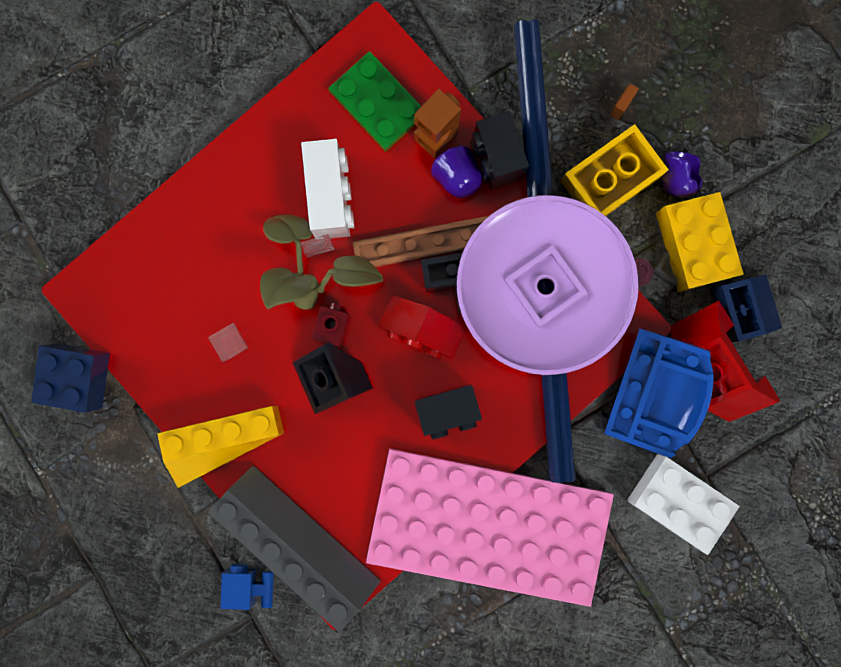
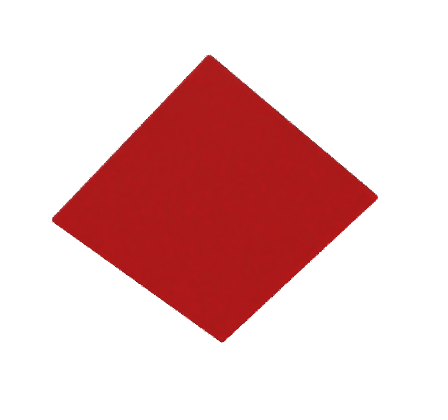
(196, 263)

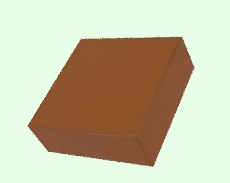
(624, 101)

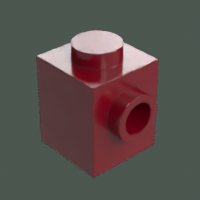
(331, 325)

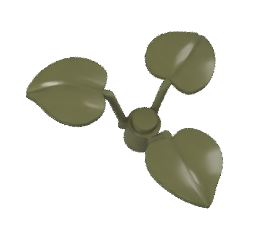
(283, 286)

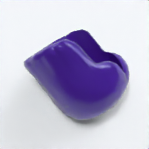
(458, 172)
(682, 175)

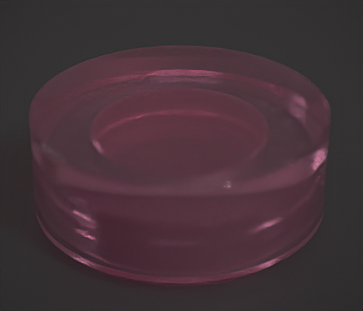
(644, 271)

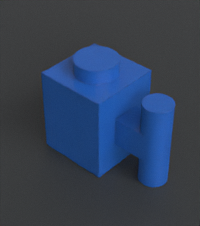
(240, 588)

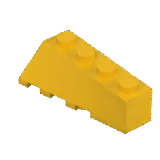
(207, 445)

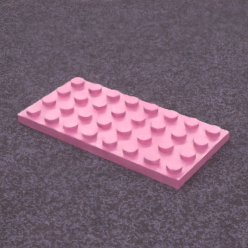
(489, 527)

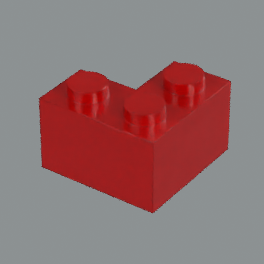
(421, 327)

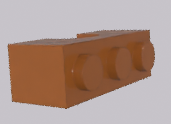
(437, 122)

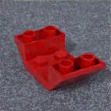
(734, 388)

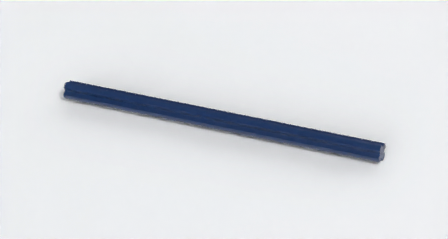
(540, 184)

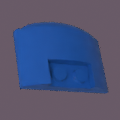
(662, 394)

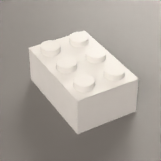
(327, 188)
(683, 503)

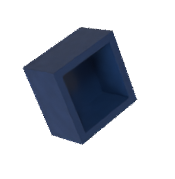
(70, 377)

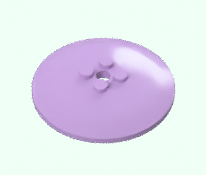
(590, 276)

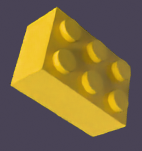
(615, 172)
(699, 242)

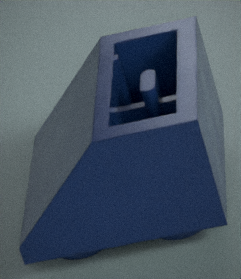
(749, 308)

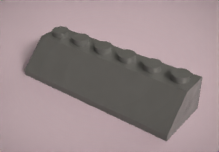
(295, 547)

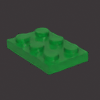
(376, 101)

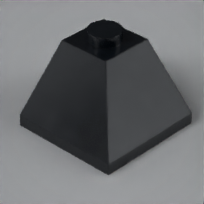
(331, 377)

